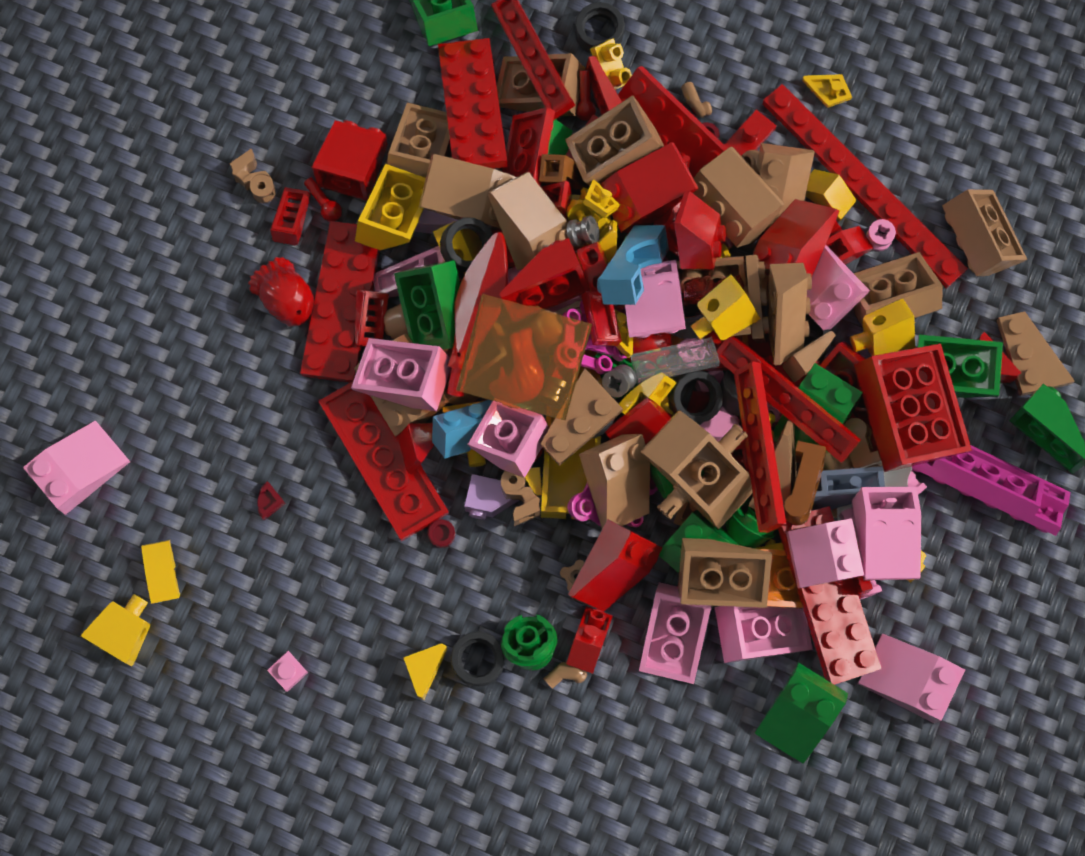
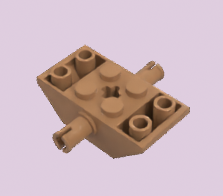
(680, 455)

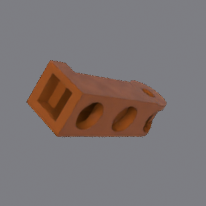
(561, 168)
(800, 503)

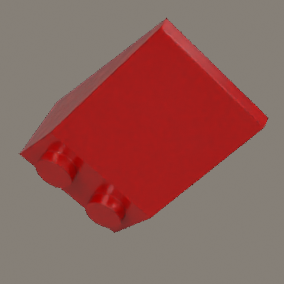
(649, 187)
(797, 236)
(548, 278)
(614, 566)

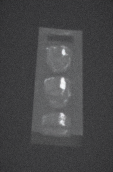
(675, 359)

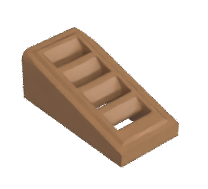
(802, 361)

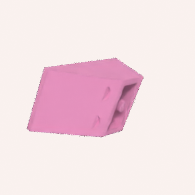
(660, 303)
(888, 532)

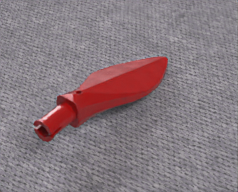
(484, 276)

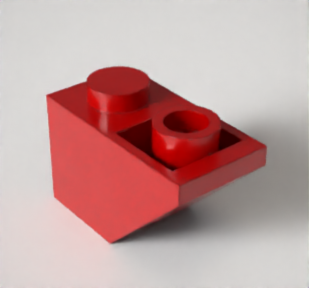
(849, 244)
(589, 639)

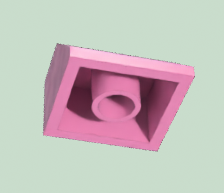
(509, 437)
(825, 553)

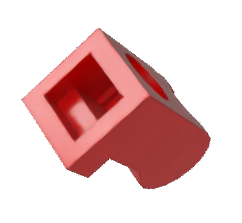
(593, 263)

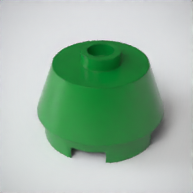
(744, 528)
(529, 642)

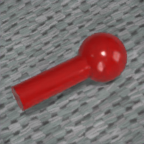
(585, 107)
(329, 209)

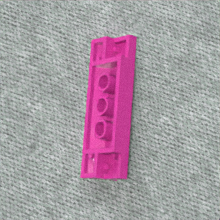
(1002, 487)

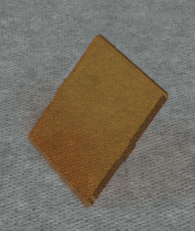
(524, 357)

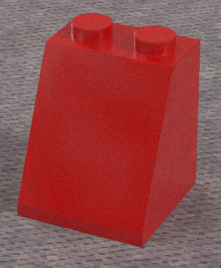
(350, 159)

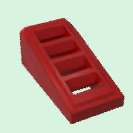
(285, 231)
(361, 316)

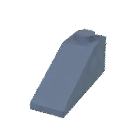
(840, 486)

